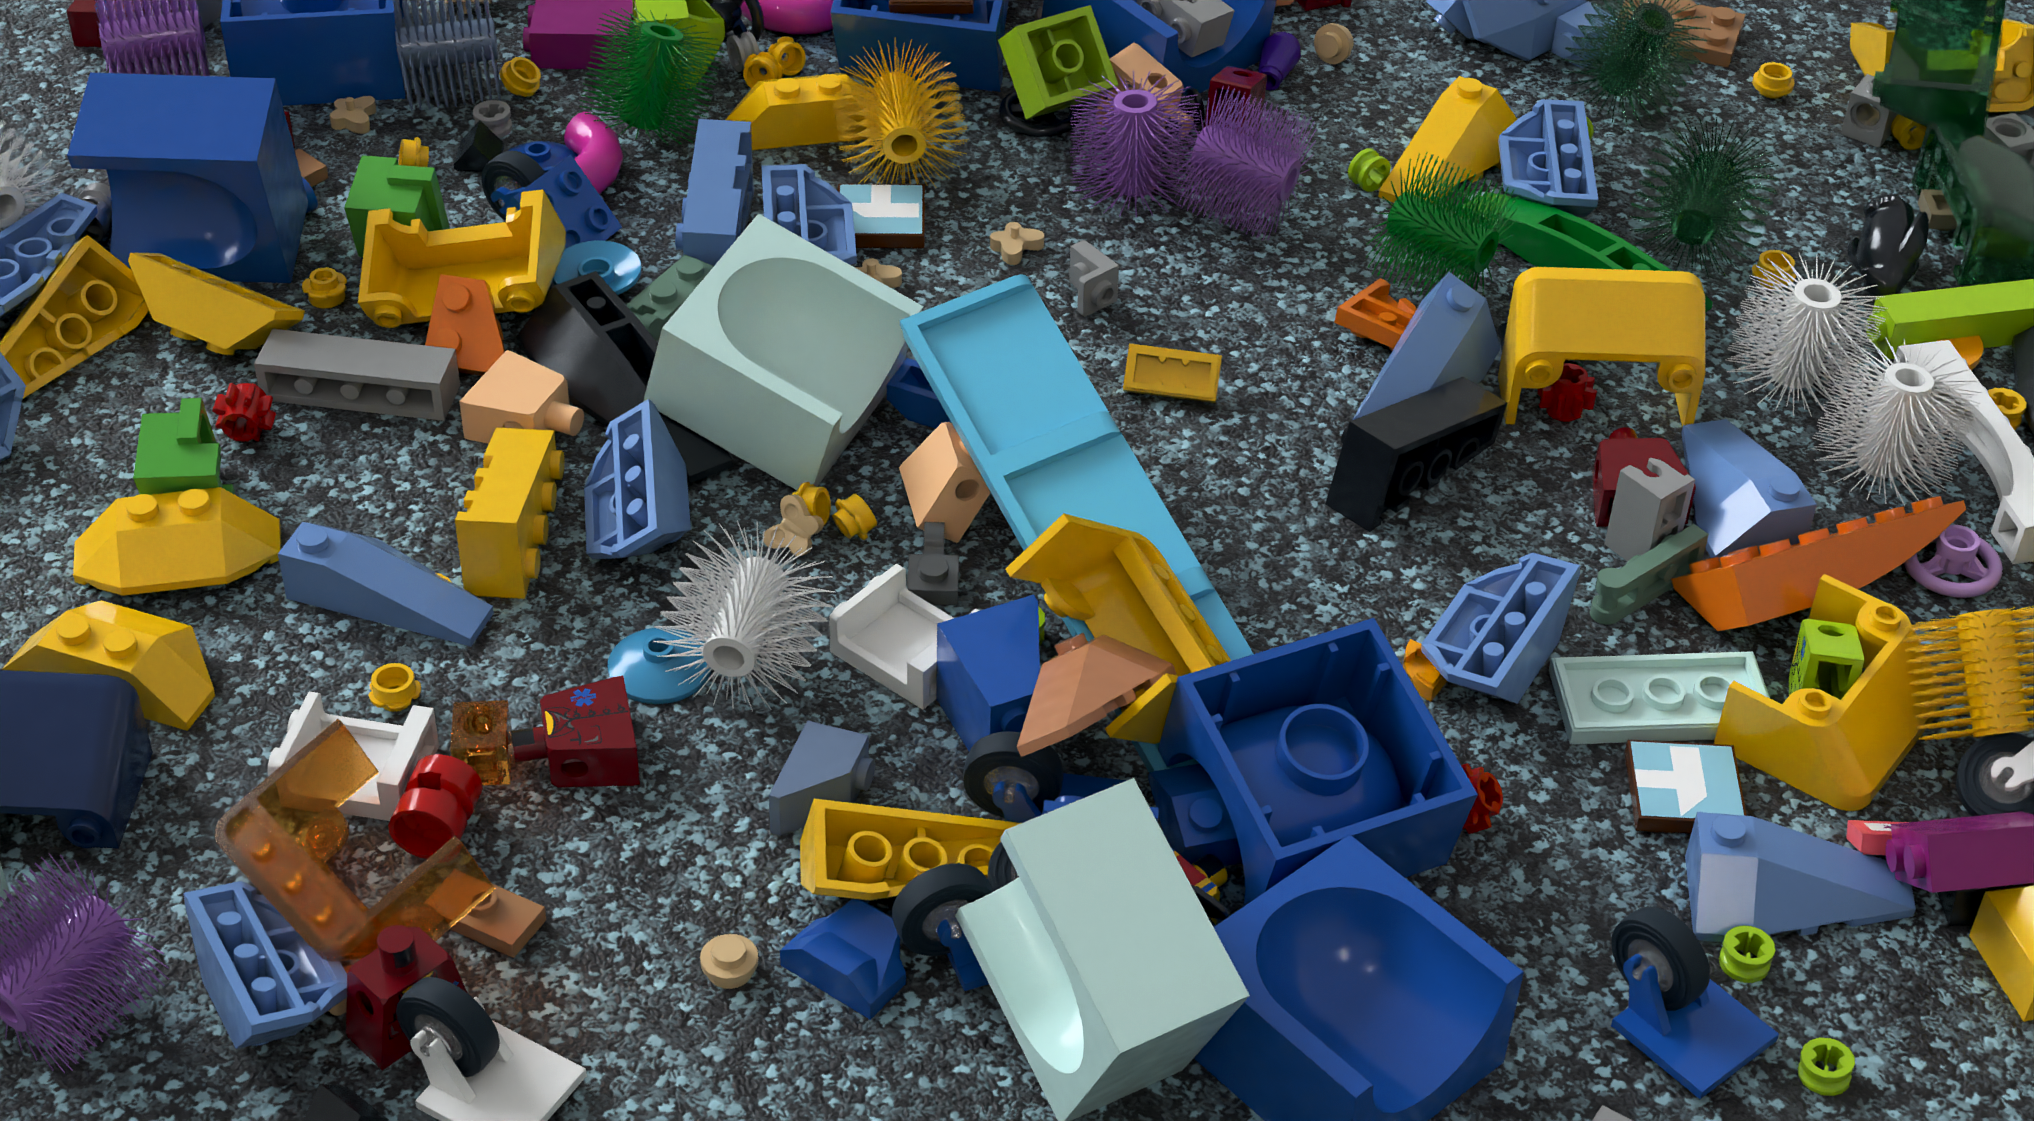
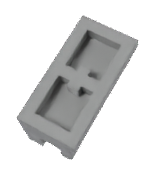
(1647, 508)

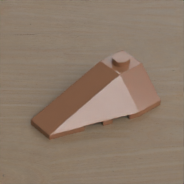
(1084, 686)

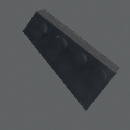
(1411, 447)

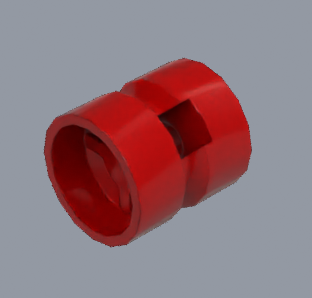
(435, 805)

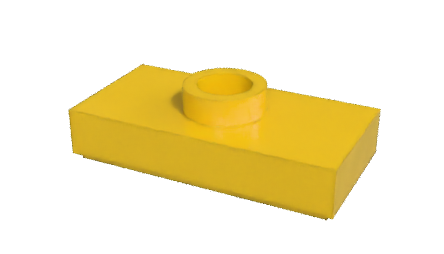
(1172, 373)

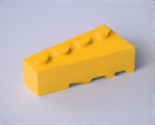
(508, 512)

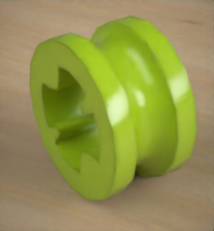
(1369, 170)
(1748, 940)
(1825, 1081)

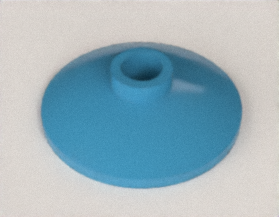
(612, 261)
(646, 674)

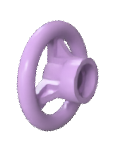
(1957, 555)

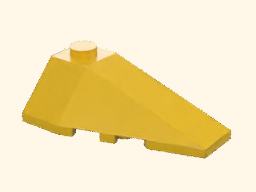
(73, 315)

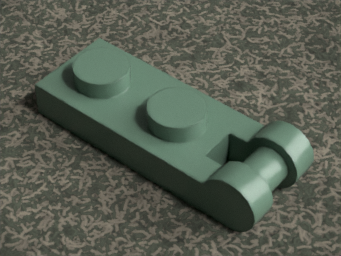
(667, 293)
(1646, 575)

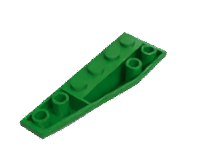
(1565, 241)

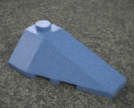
(1783, 880)

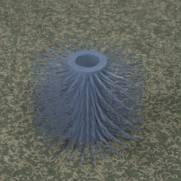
(445, 45)

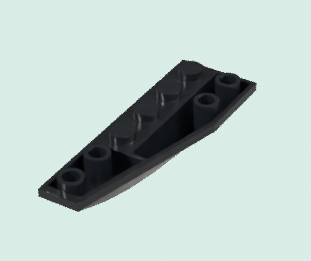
(607, 361)

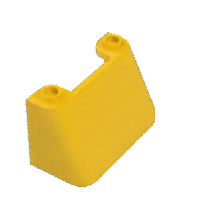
(2014, 75)
(512, 256)

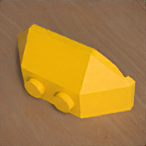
(797, 111)
(208, 306)
(175, 542)
(141, 648)

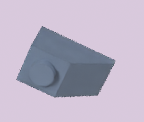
(824, 766)

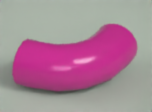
(794, 16)
(596, 147)

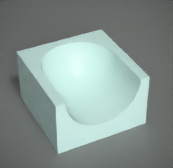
(780, 353)
(1101, 952)

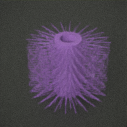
(152, 37)
(1133, 142)
(1237, 160)
(62, 960)

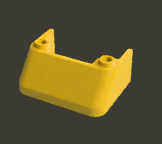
(1605, 318)
(1127, 593)
(1829, 744)

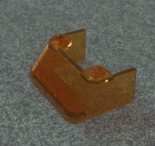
(293, 826)

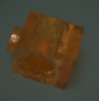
(483, 739)

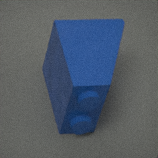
(988, 668)

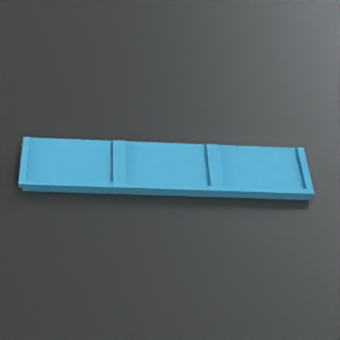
(1048, 437)

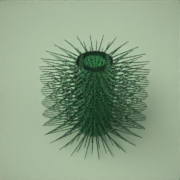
(1635, 52)
(1704, 197)

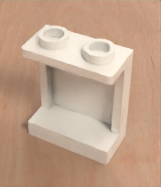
(890, 636)
(388, 746)

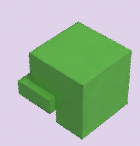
(406, 190)
(178, 451)

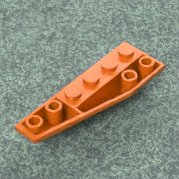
(1786, 576)

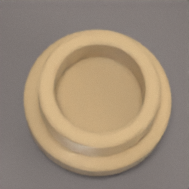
(1333, 43)
(729, 960)

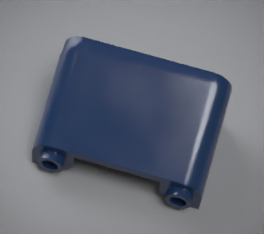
(72, 752)

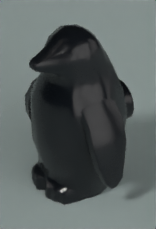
(1889, 245)

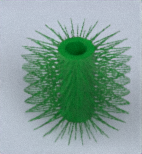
(651, 75)
(1442, 230)

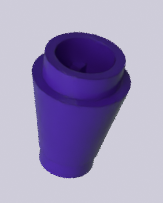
(1278, 58)

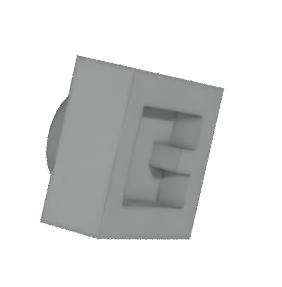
(1093, 277)

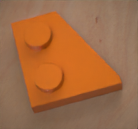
(1376, 314)
(466, 322)

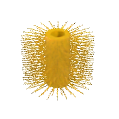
(899, 116)
(1989, 670)

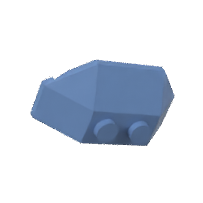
(1517, 26)
(1550, 157)
(809, 209)
(636, 488)
(1503, 626)
(258, 966)

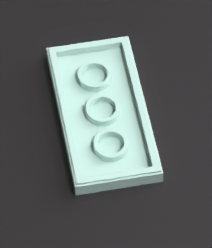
(1648, 694)

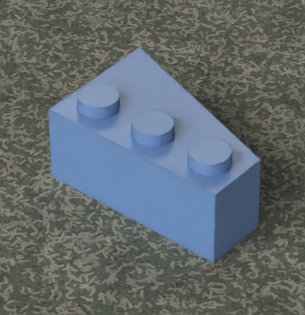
(717, 190)

